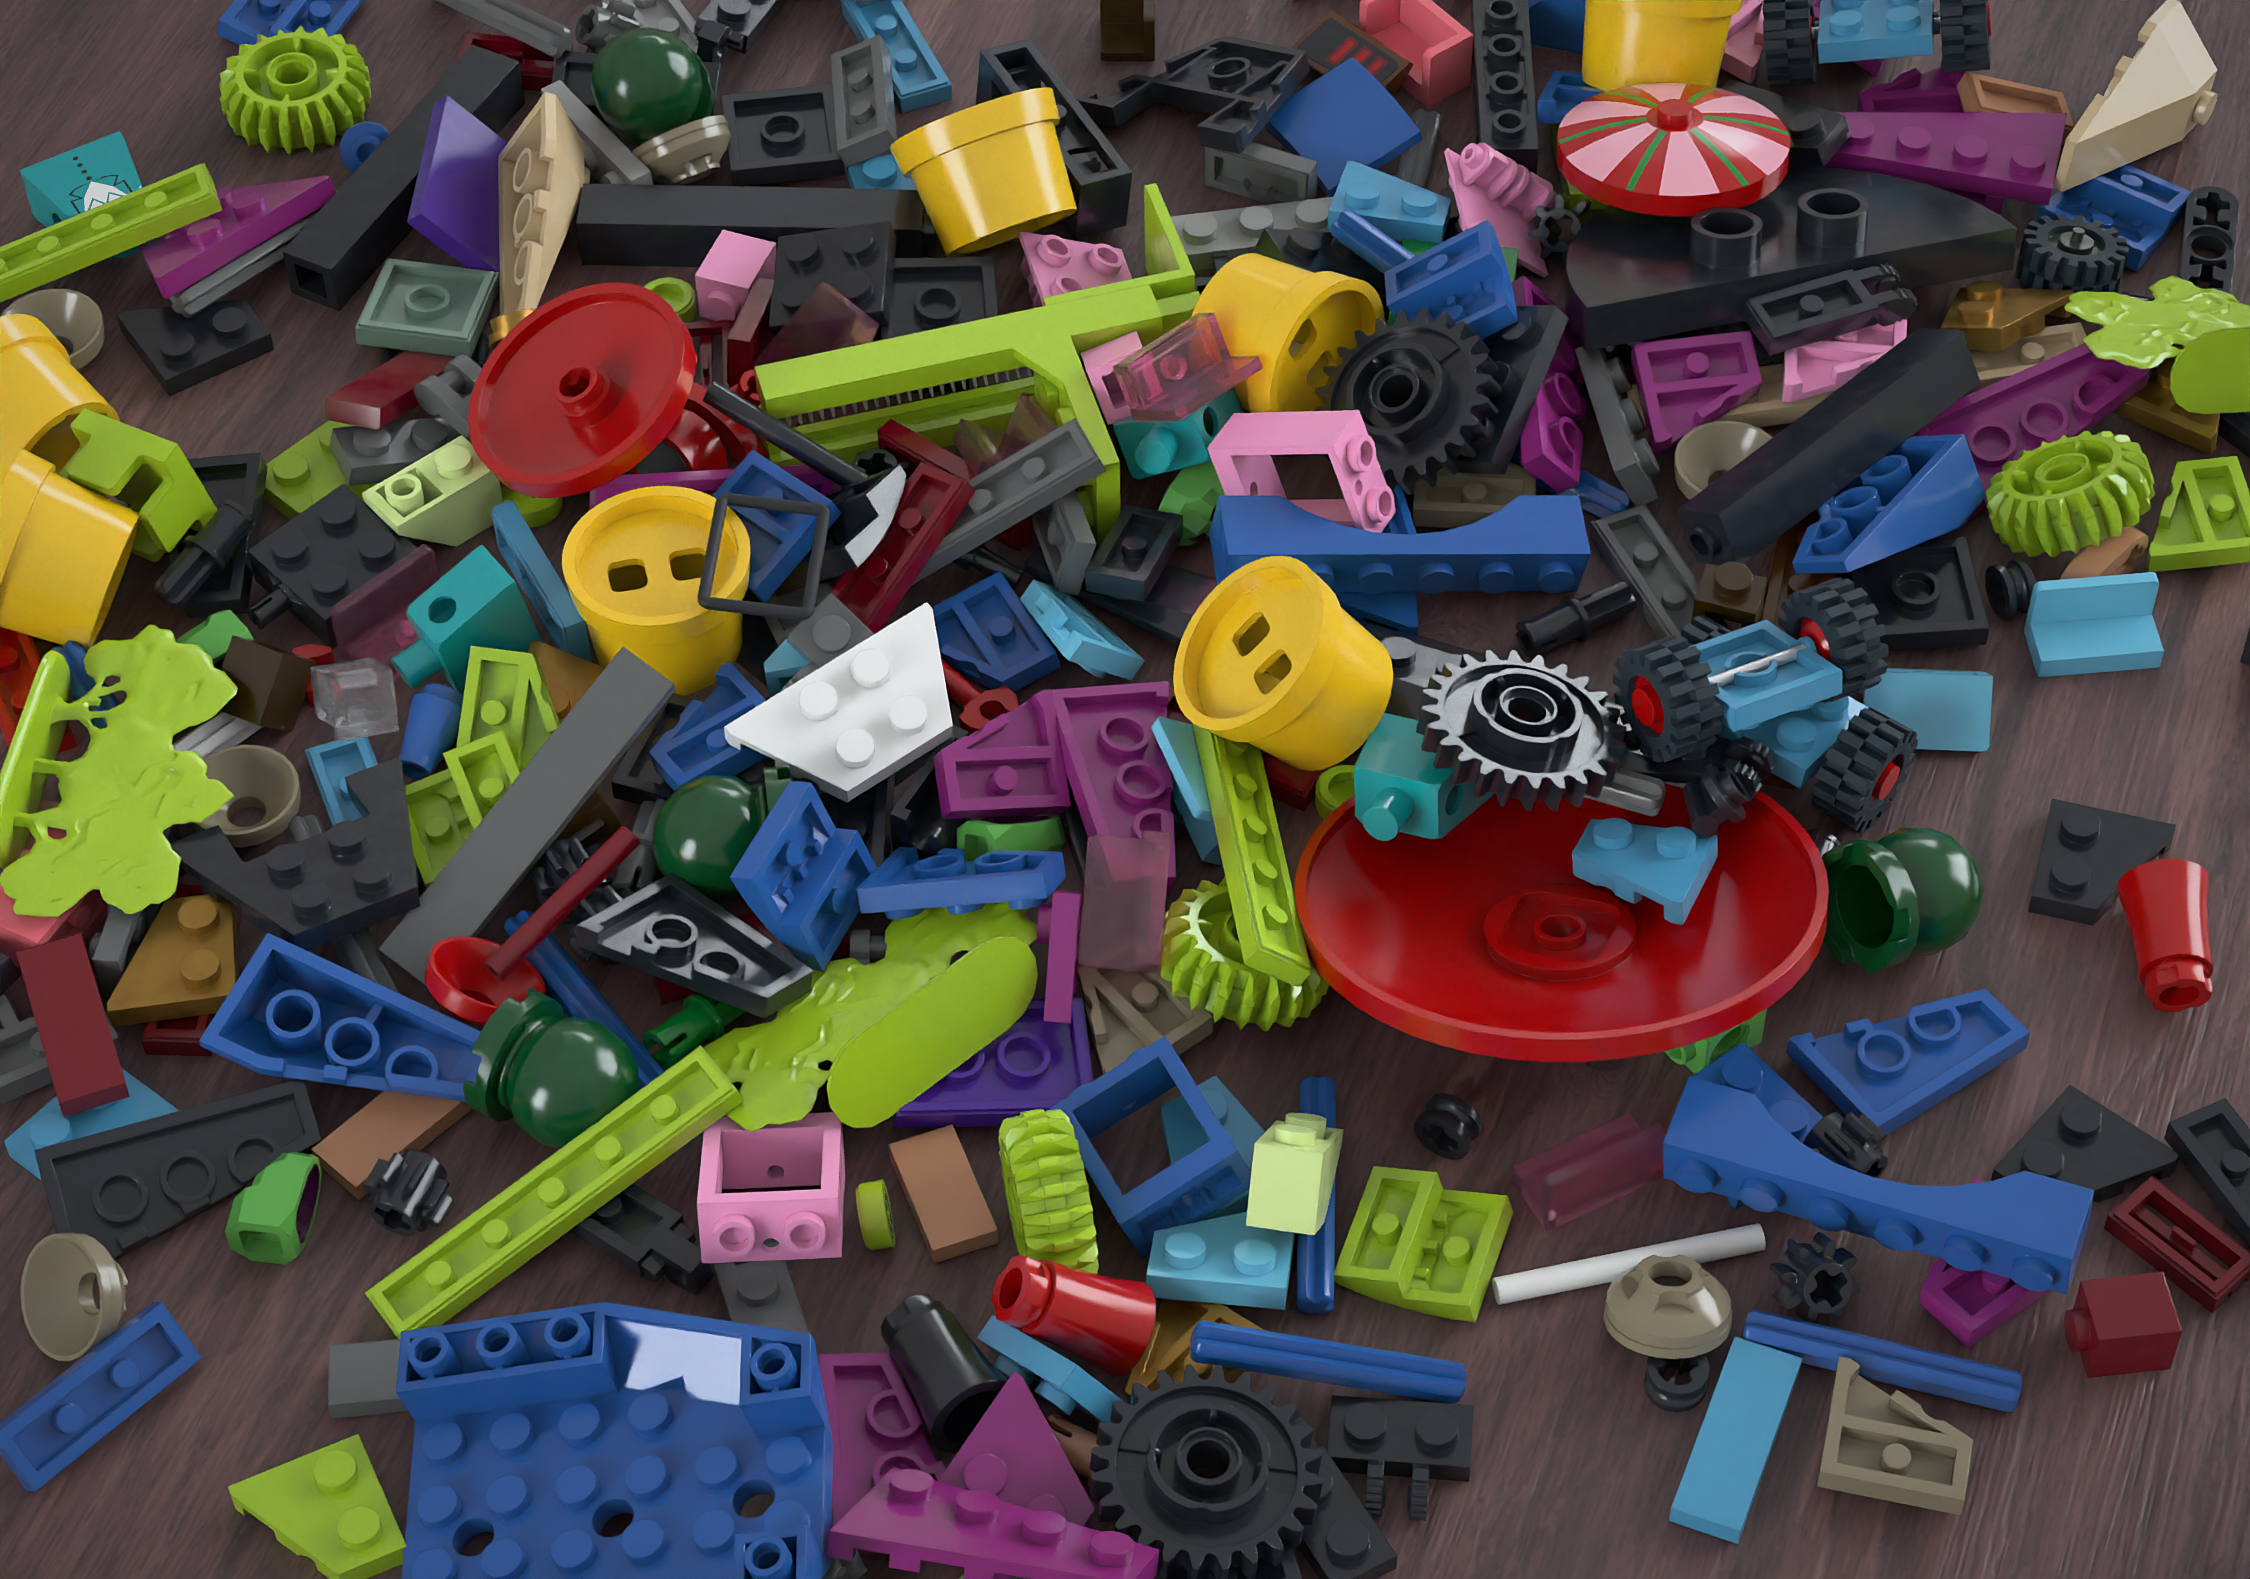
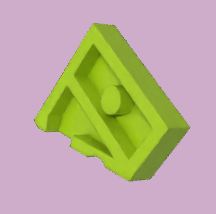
(510, 695)

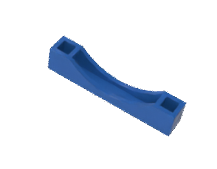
(1522, 547)
(2007, 1226)

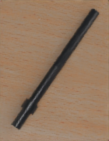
(832, 467)

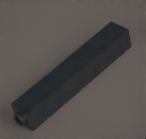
(373, 206)
(683, 222)
(1828, 446)

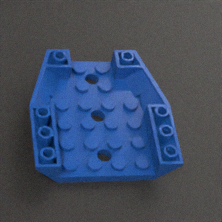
(606, 1412)

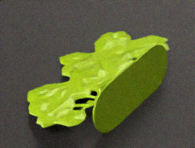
(2210, 323)
(123, 785)
(888, 1022)

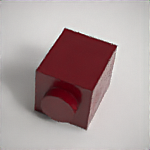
(2123, 1325)

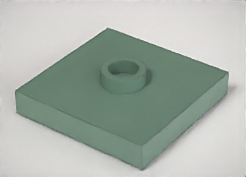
(427, 308)

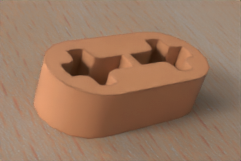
(2112, 556)

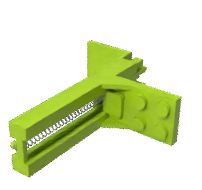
(1037, 338)

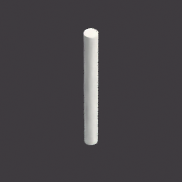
(1608, 1267)

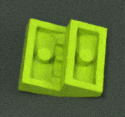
(456, 800)
(1423, 1244)

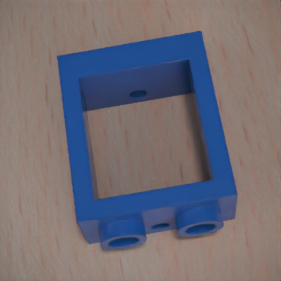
(1208, 1174)

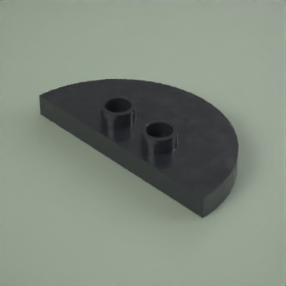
(1674, 275)

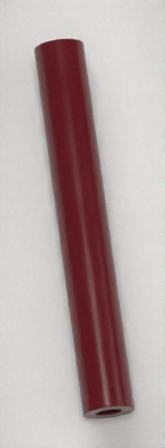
(561, 903)

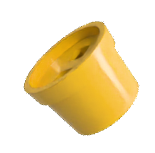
(1655, 41)
(989, 171)
(1290, 322)
(40, 394)
(59, 553)
(638, 579)
(1282, 666)

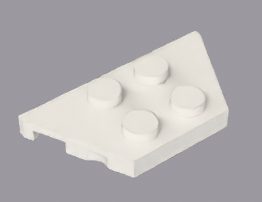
(858, 712)

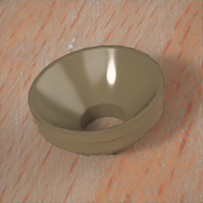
(686, 151)
(70, 318)
(1712, 451)
(256, 779)
(59, 1295)
(1667, 1319)

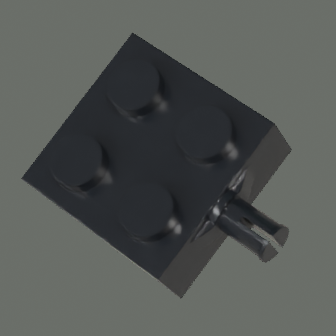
(322, 561)

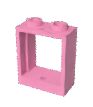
(1245, 464)
(802, 1221)

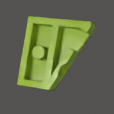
(2203, 517)
(327, 1510)

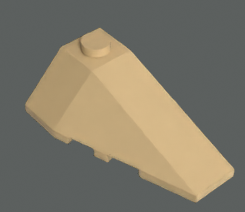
(2147, 103)
(538, 195)

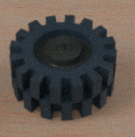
(2071, 255)

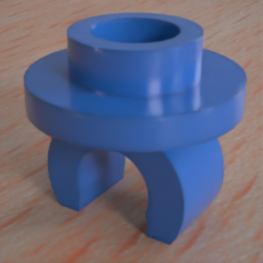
(360, 143)

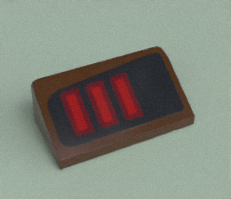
(1337, 40)

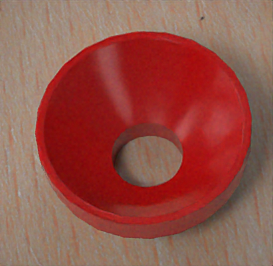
(465, 986)

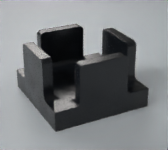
(939, 295)

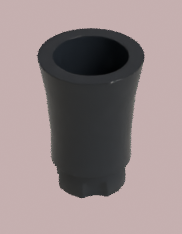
(941, 1368)

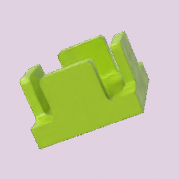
(142, 473)

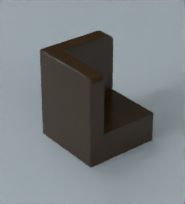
(1127, 30)
(268, 683)

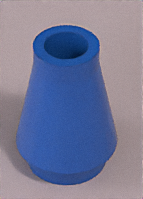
(430, 729)

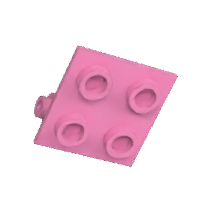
(1505, 194)
(1066, 265)

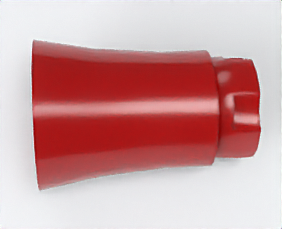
(2169, 931)
(1077, 1311)

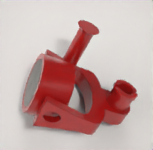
(699, 434)

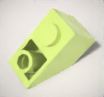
(439, 497)
(1293, 1174)

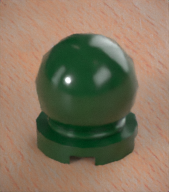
(650, 84)
(710, 826)
(1899, 897)
(549, 1070)

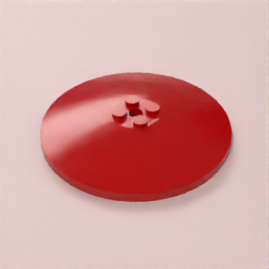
(1466, 929)

